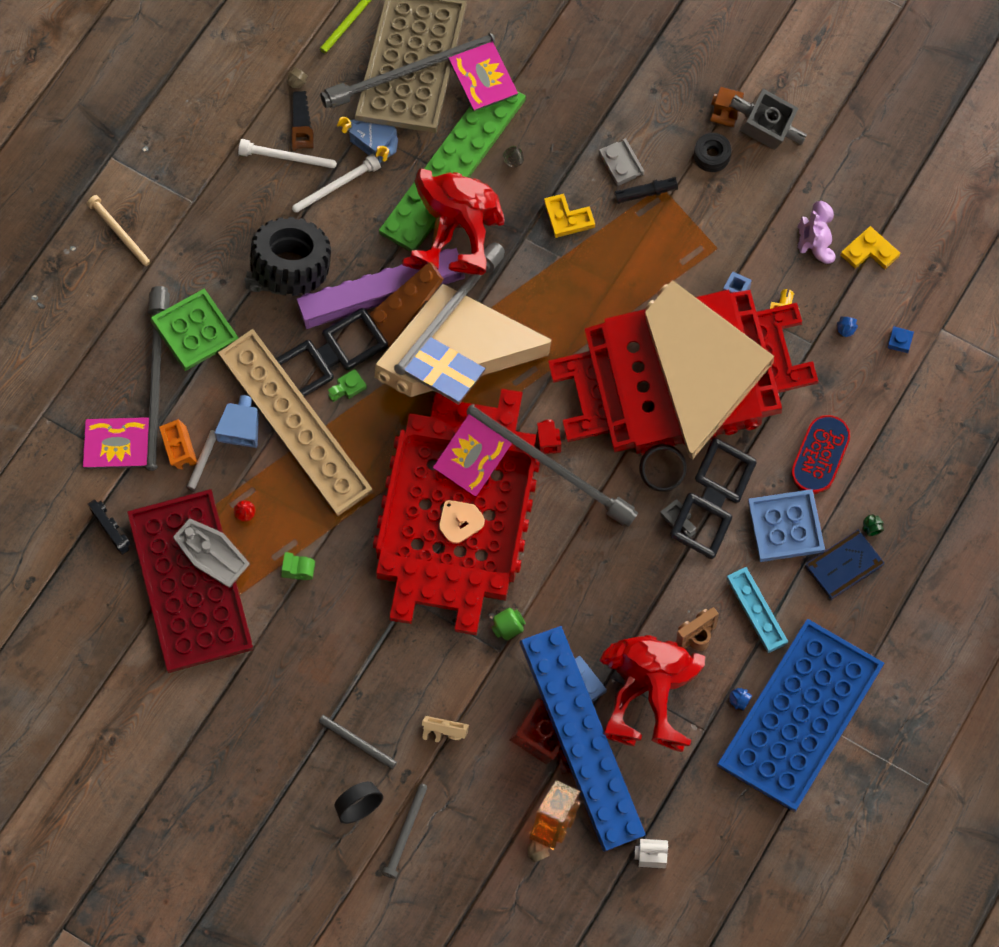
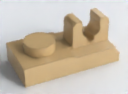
(452, 729)

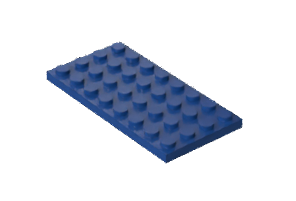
(800, 715)

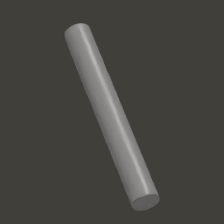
(202, 460)

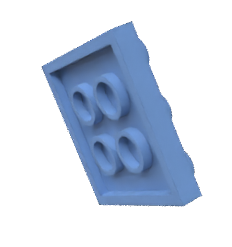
(786, 525)

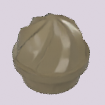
(296, 78)
(537, 851)

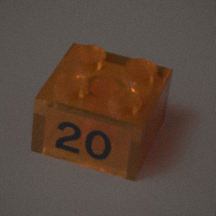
(556, 815)

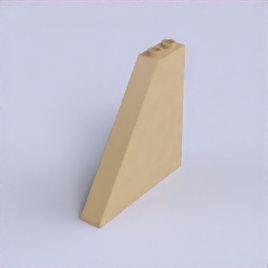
(469, 330)
(703, 362)

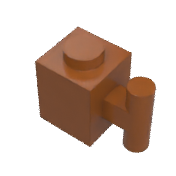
(722, 112)

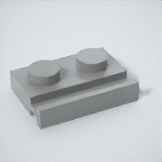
(621, 162)

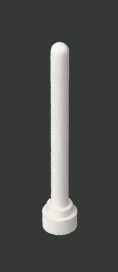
(247, 148)
(370, 164)

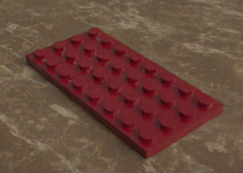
(192, 611)

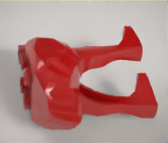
(456, 203)
(652, 667)

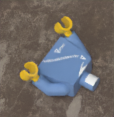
(371, 137)

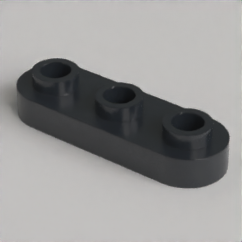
(109, 525)

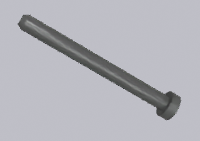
(390, 870)

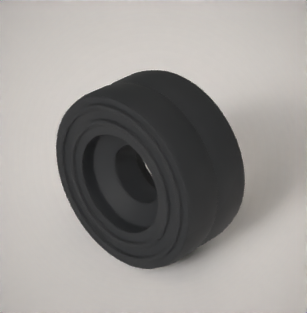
(712, 141)

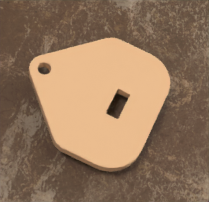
(455, 516)

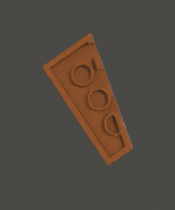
(405, 303)

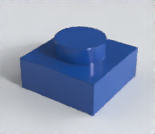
(900, 339)

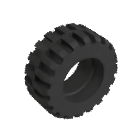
(290, 275)

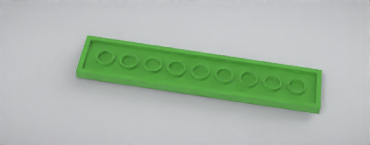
(460, 154)

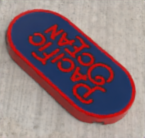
(821, 454)

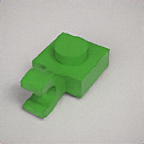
(349, 384)

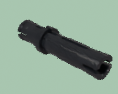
(645, 190)

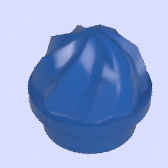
(847, 326)
(740, 698)

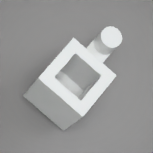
(652, 853)

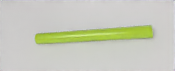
(344, 25)

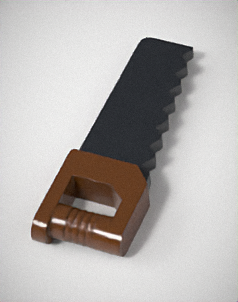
(301, 122)

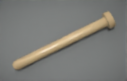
(94, 203)

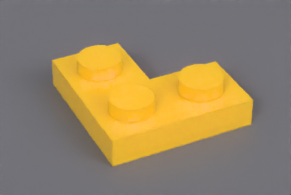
(565, 221)
(870, 244)

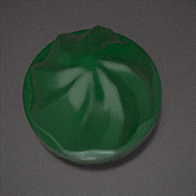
(873, 525)

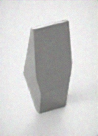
(211, 552)

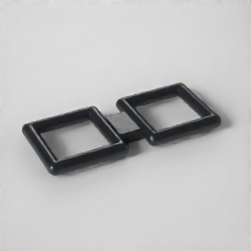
(332, 354)
(713, 498)

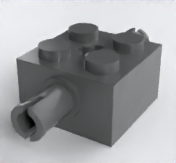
(768, 119)

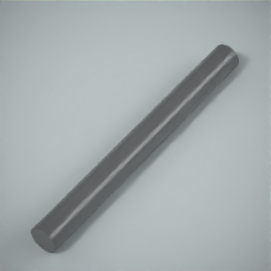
(352, 738)

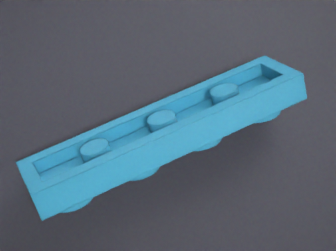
(757, 610)

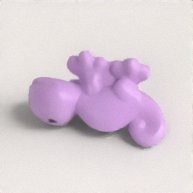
(816, 233)

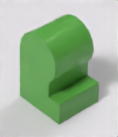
(297, 567)

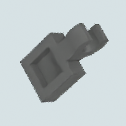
(670, 515)

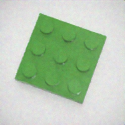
(194, 329)

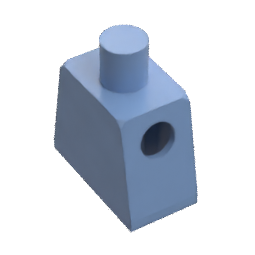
(239, 424)

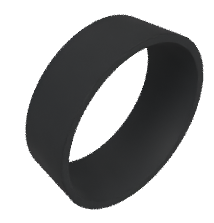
(648, 453)
(356, 812)

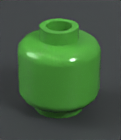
(508, 624)

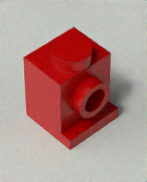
(548, 437)

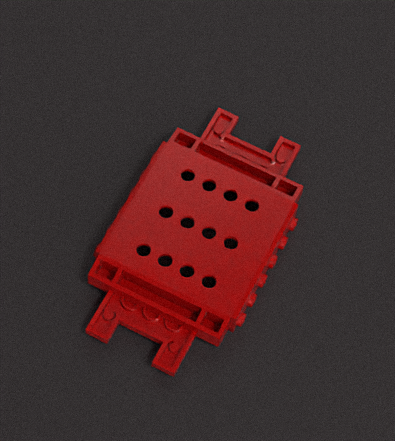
(609, 384)
(444, 578)

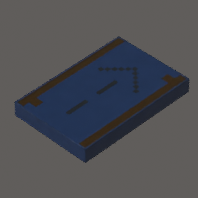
(844, 564)

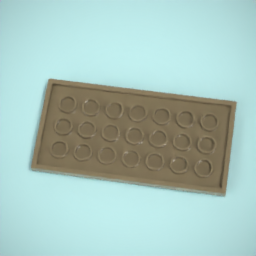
(405, 35)

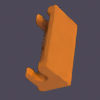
(178, 444)

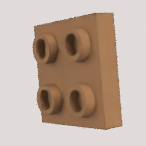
(702, 625)

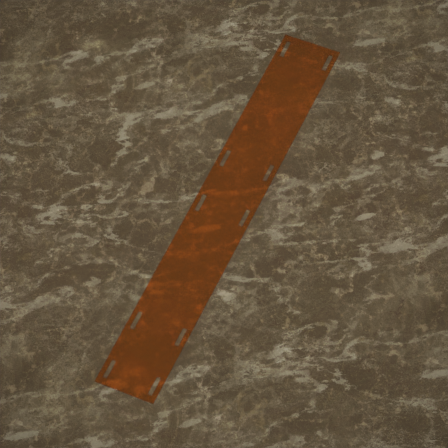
(590, 283)

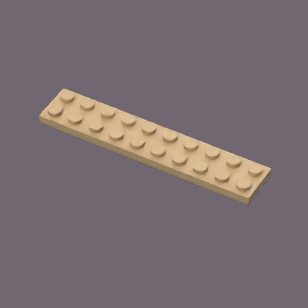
(295, 422)

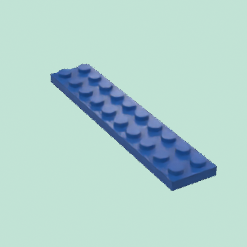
(582, 738)

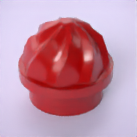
(244, 510)

